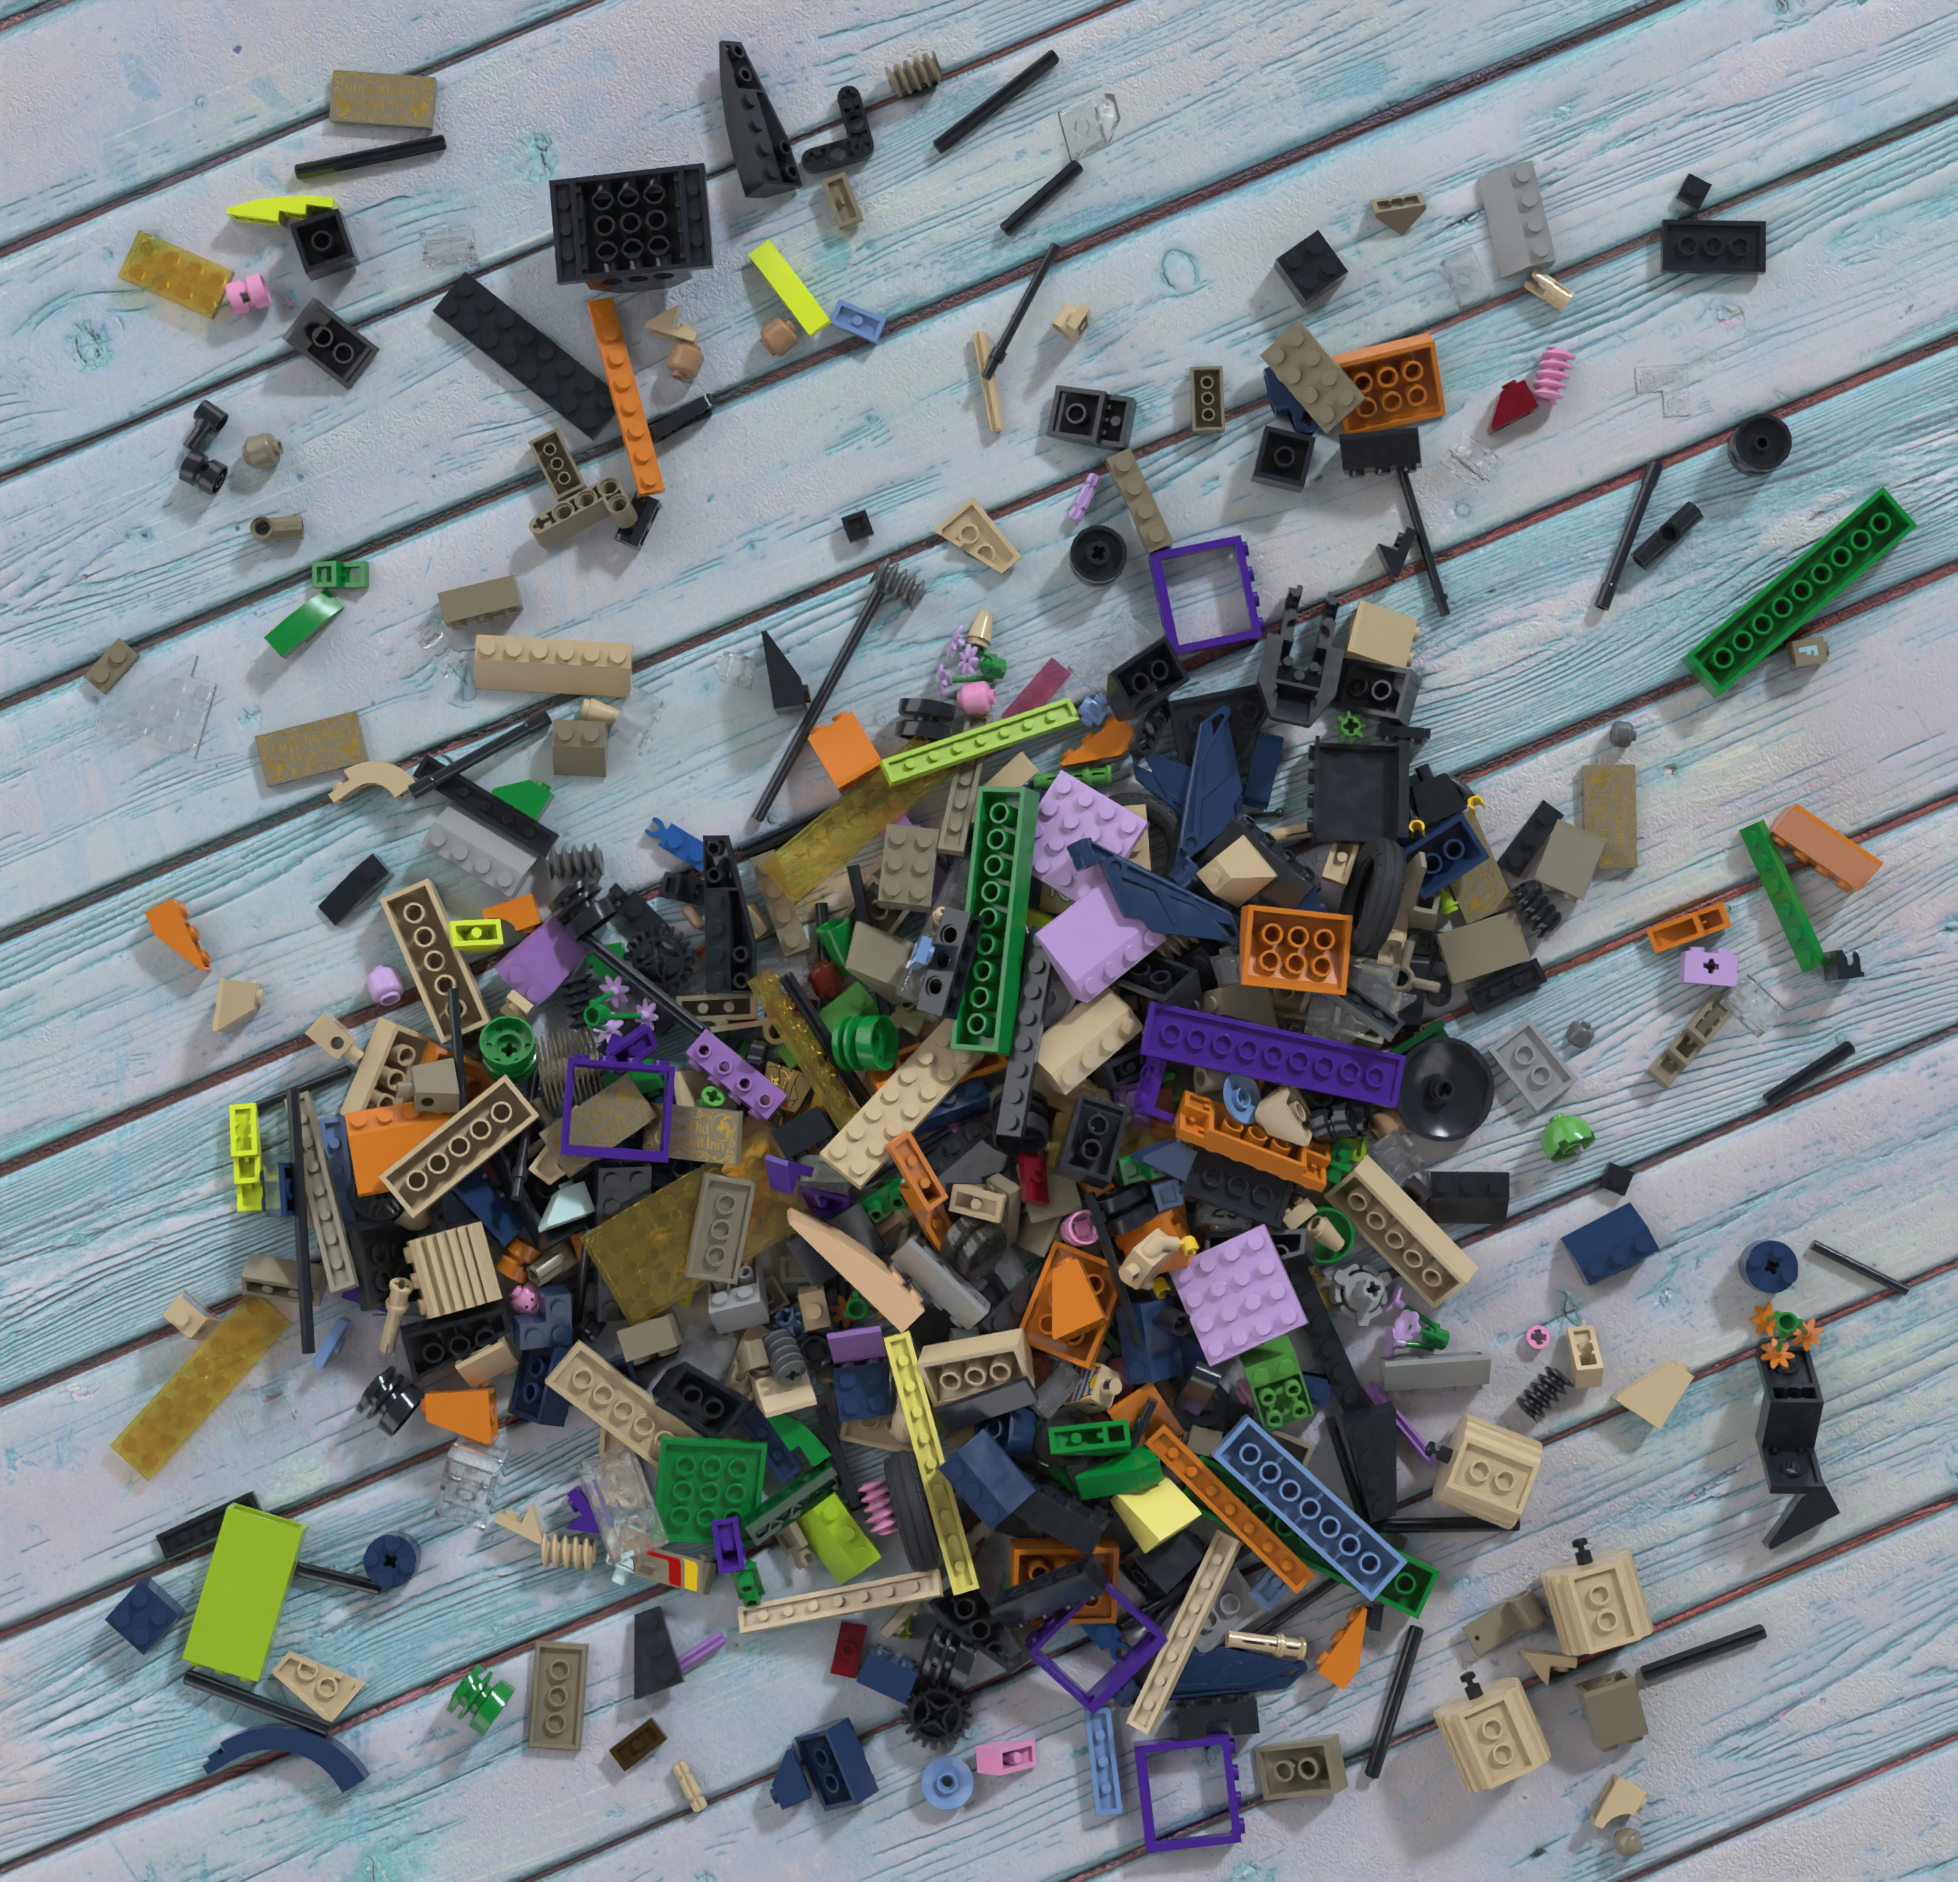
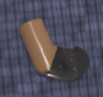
(694, 918)

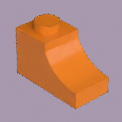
(520, 912)

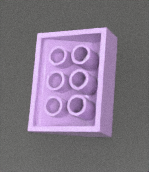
(1095, 943)

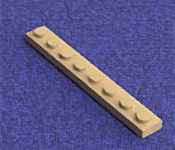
(840, 1601)
(1184, 1632)

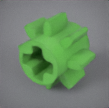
(1354, 721)

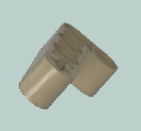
(583, 511)

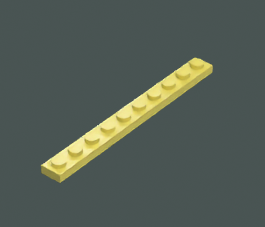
(929, 1458)

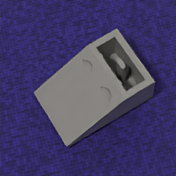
(742, 1304)

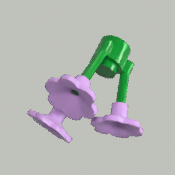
(1408, 1325)

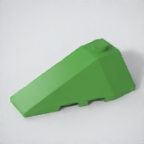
(851, 1002)

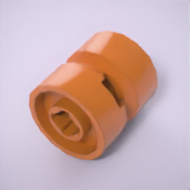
(519, 1257)

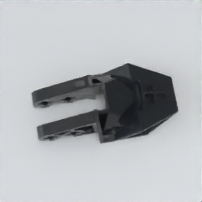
(1292, 693)

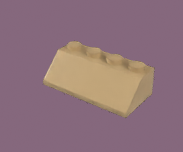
(1085, 1040)
(386, 1061)
(974, 1364)

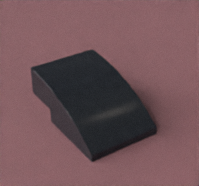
(1092, 418)
(850, 1220)

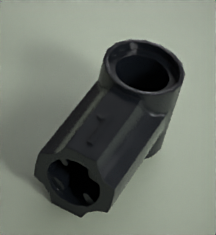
(1176, 1323)

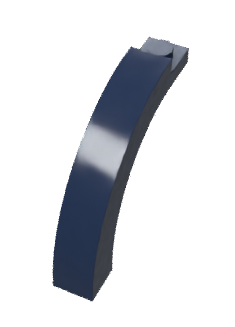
(325, 1751)

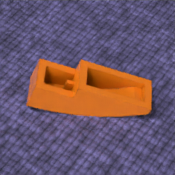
(1689, 927)

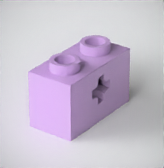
(1723, 973)

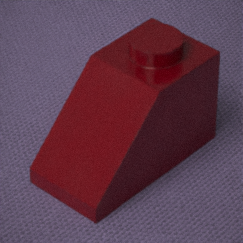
(1512, 405)

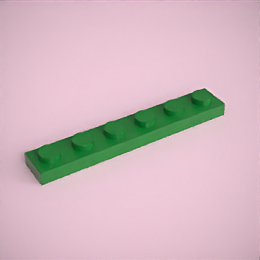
(1783, 896)

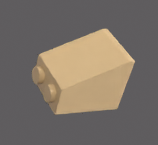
(1381, 636)

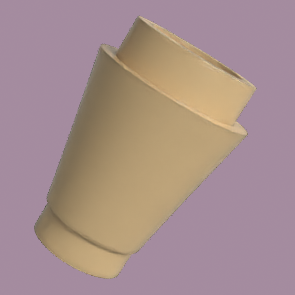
(981, 630)
(597, 711)
(1325, 1233)

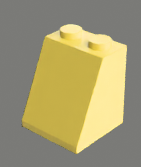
(1155, 1513)

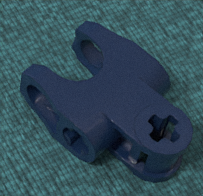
(1284, 402)

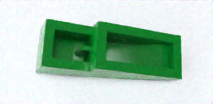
(304, 623)
(796, 1433)

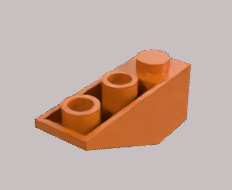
(1105, 745)
(173, 928)
(1343, 1656)

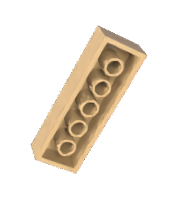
(425, 941)
(459, 1146)
(1401, 1232)

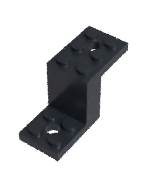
(1790, 1424)

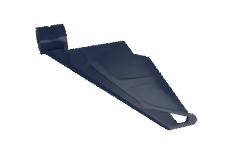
(1169, 782)
(1210, 797)
(1153, 899)
(1221, 1673)

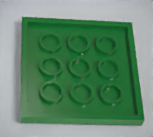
(706, 1483)

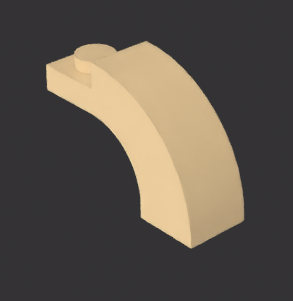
(372, 774)

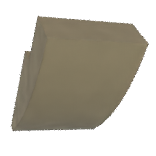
(1483, 947)

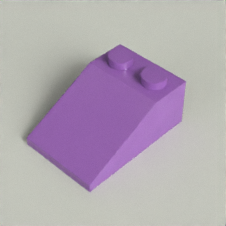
(541, 962)
(857, 1344)

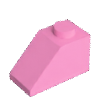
(1005, 1756)

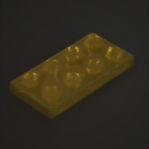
(176, 274)

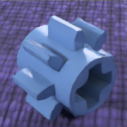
(1093, 711)
(789, 1319)

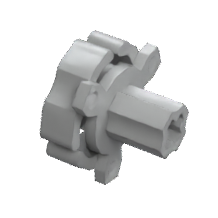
(1360, 1292)

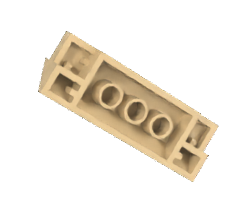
(553, 666)

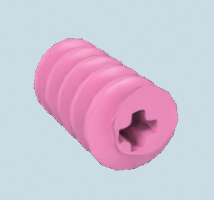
(1551, 374)
(878, 1506)

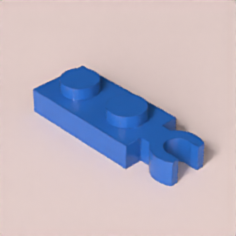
(679, 844)
(1106, 1636)

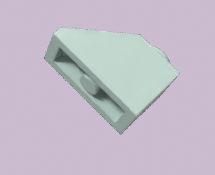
(567, 1205)

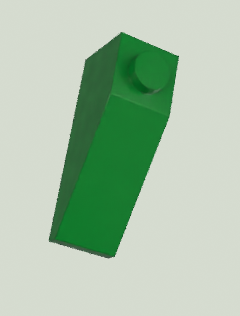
(1091, 1439)
(1121, 1474)

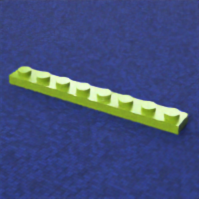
(979, 741)

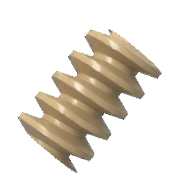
(568, 1552)

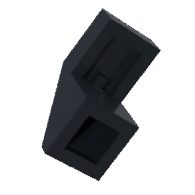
(683, 888)

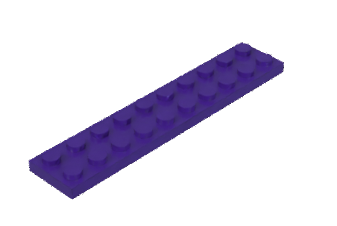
(1272, 1055)

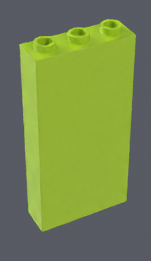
(245, 1592)

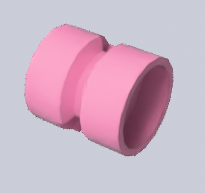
(257, 292)
(1077, 1229)

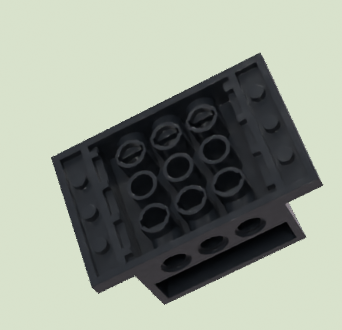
(632, 228)

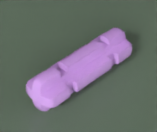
(1084, 497)

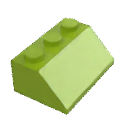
(838, 1538)

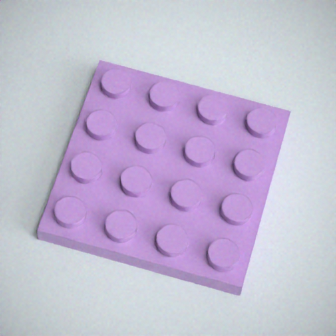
(1071, 814)
(1238, 1296)

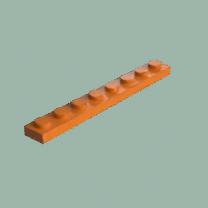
(625, 397)
(1230, 1508)

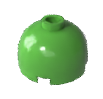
(1565, 1136)

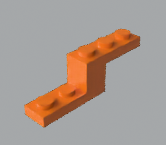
(920, 1188)

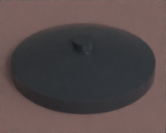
(1445, 1089)

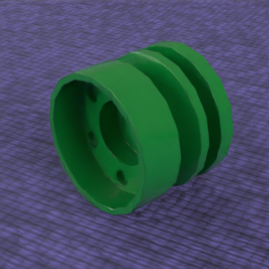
(508, 1037)
(865, 1043)
(1342, 1226)
(480, 1699)

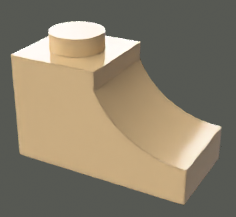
(1584, 1357)
(1617, 1799)

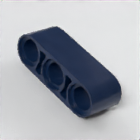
(1262, 770)

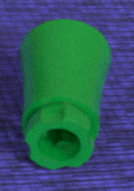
(837, 940)

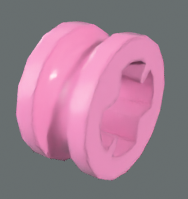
(1532, 1343)

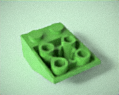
(1276, 1383)

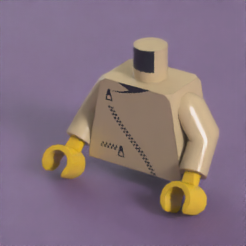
(1149, 1258)

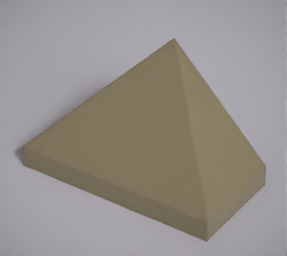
(1399, 211)

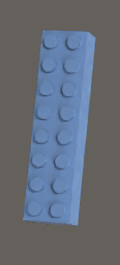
(1308, 1507)

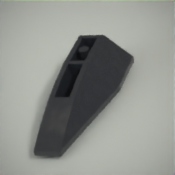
(753, 128)
(728, 925)

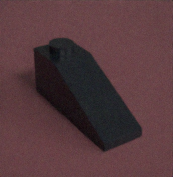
(356, 888)
(1801, 1515)

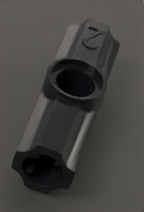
(1656, 546)

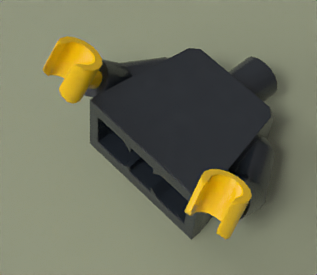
(1437, 799)

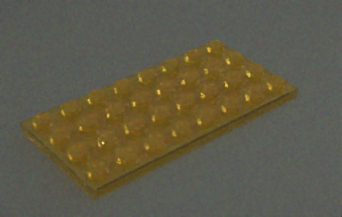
(648, 1245)

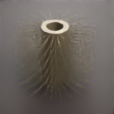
(553, 1071)

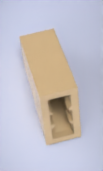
(1655, 1392)

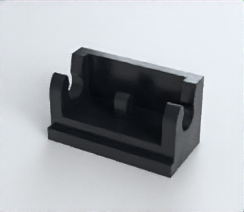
(646, 510)
(1838, 967)

